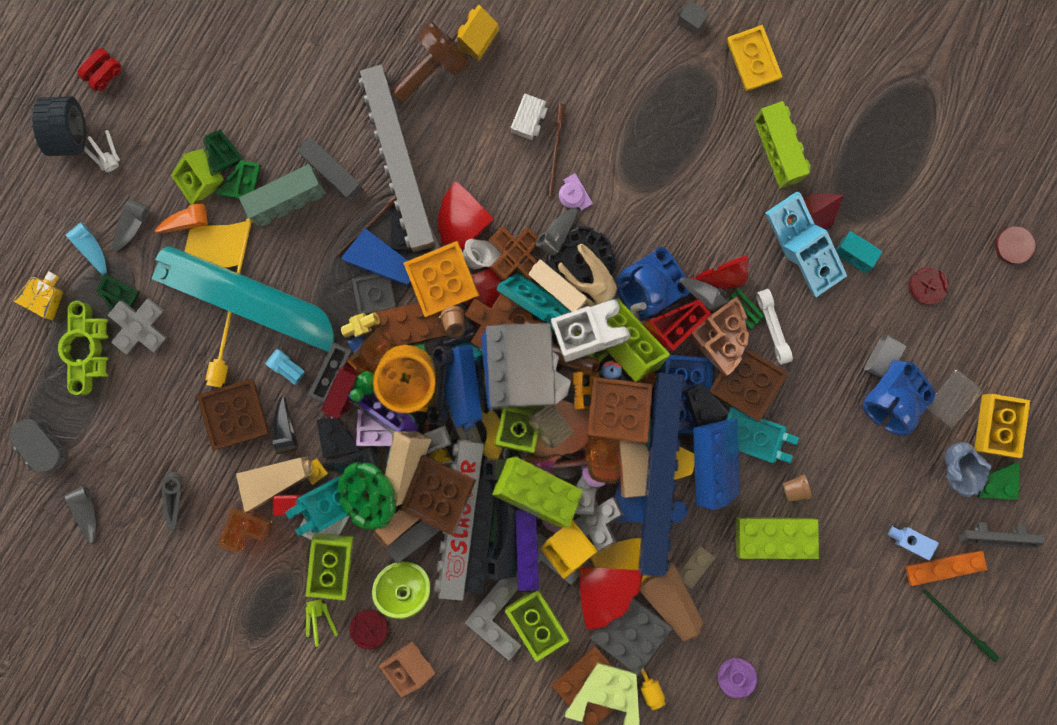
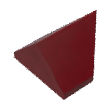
(823, 208)

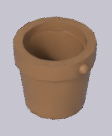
(453, 321)
(797, 489)

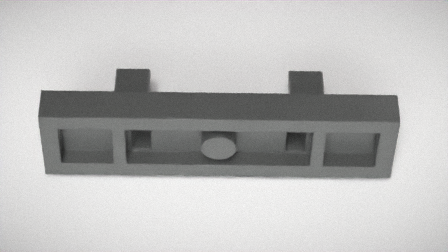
(1018, 538)

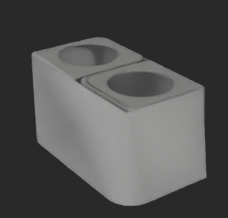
(884, 353)

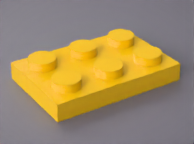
(754, 58)

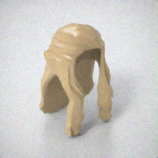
(603, 287)

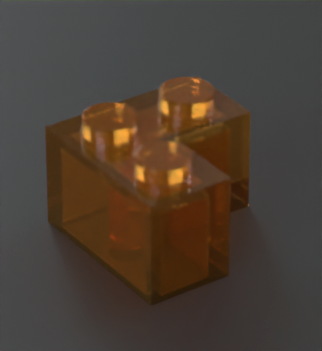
(243, 524)

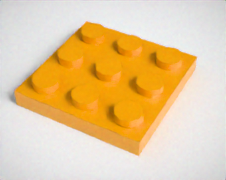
(441, 279)

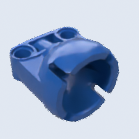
(652, 282)
(900, 395)

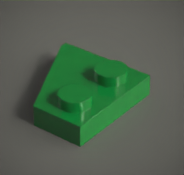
(241, 181)
(1002, 483)

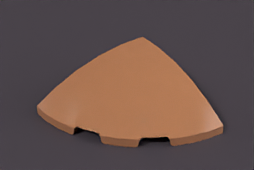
(723, 336)
(577, 421)

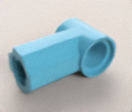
(282, 364)

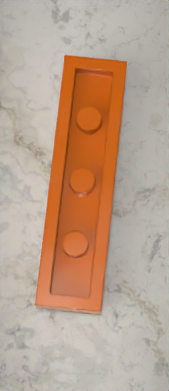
(946, 567)

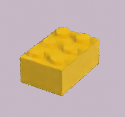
(1002, 425)

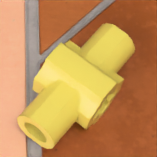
(360, 325)

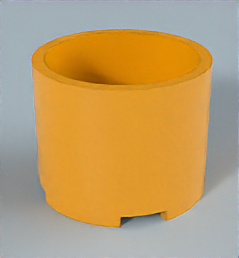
(398, 392)

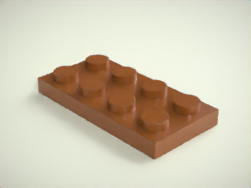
(408, 325)

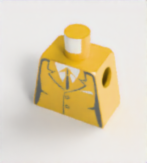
(41, 296)

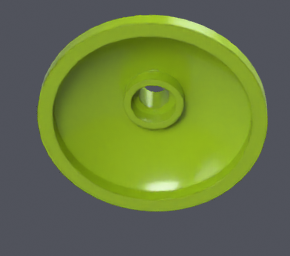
(396, 580)

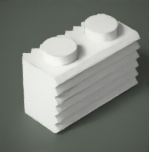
(529, 116)

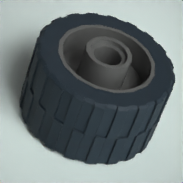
(59, 126)

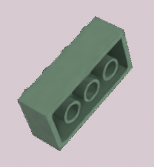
(282, 195)

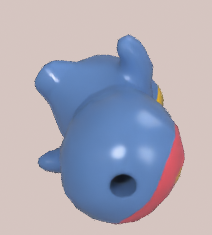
(606, 373)

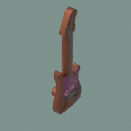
(548, 463)

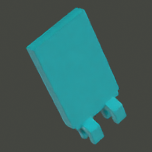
(532, 298)
(762, 438)
(319, 508)

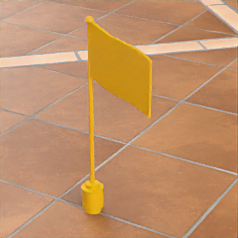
(225, 247)
(626, 556)

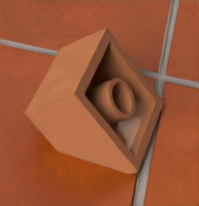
(407, 669)

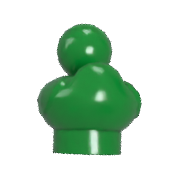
(362, 386)

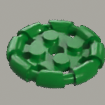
(370, 480)

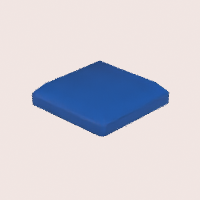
(355, 342)

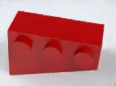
(677, 324)

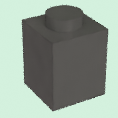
(692, 17)

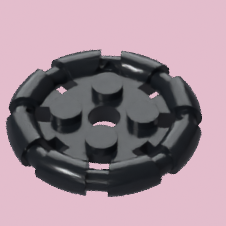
(568, 257)

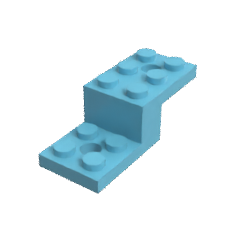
(806, 244)

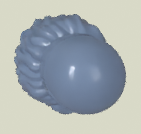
(966, 469)

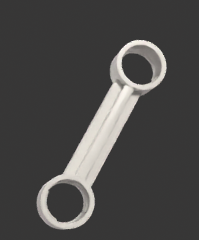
(766, 304)

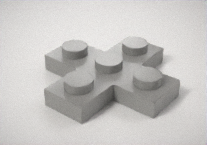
(137, 326)
(597, 525)

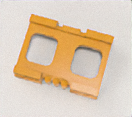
(581, 390)

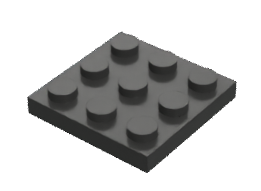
(633, 636)

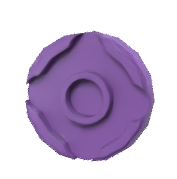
(737, 677)

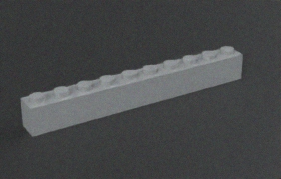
(397, 159)

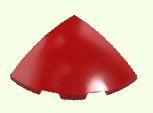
(461, 217)
(728, 275)
(486, 285)
(607, 594)

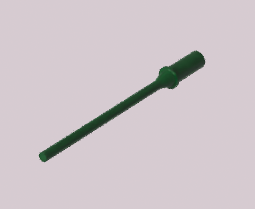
(981, 644)

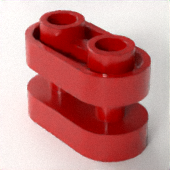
(99, 69)

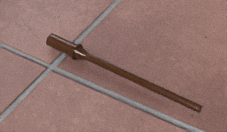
(559, 123)
(390, 203)

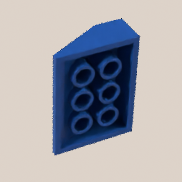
(694, 372)
(716, 464)

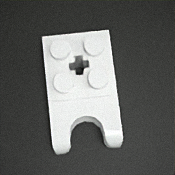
(593, 330)

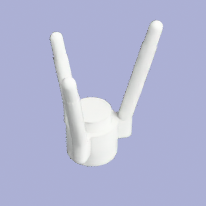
(107, 162)

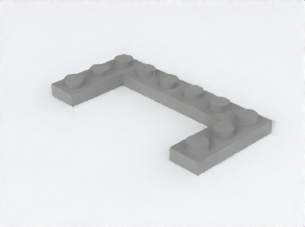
(482, 617)

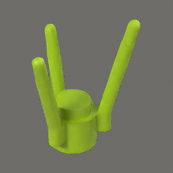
(313, 610)

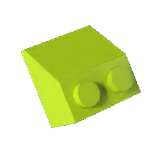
(194, 177)

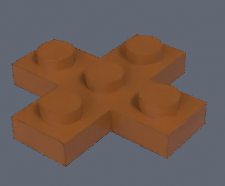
(513, 252)
(488, 316)

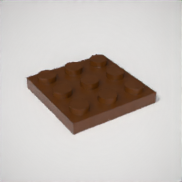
(750, 385)
(233, 414)
(438, 494)

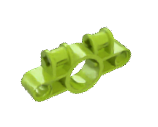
(94, 365)

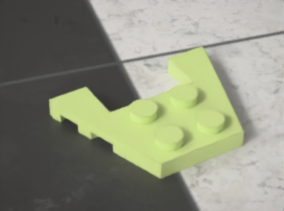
(609, 688)

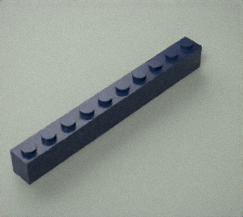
(660, 474)

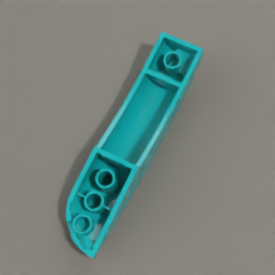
(244, 297)

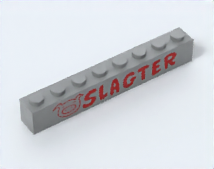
(456, 547)

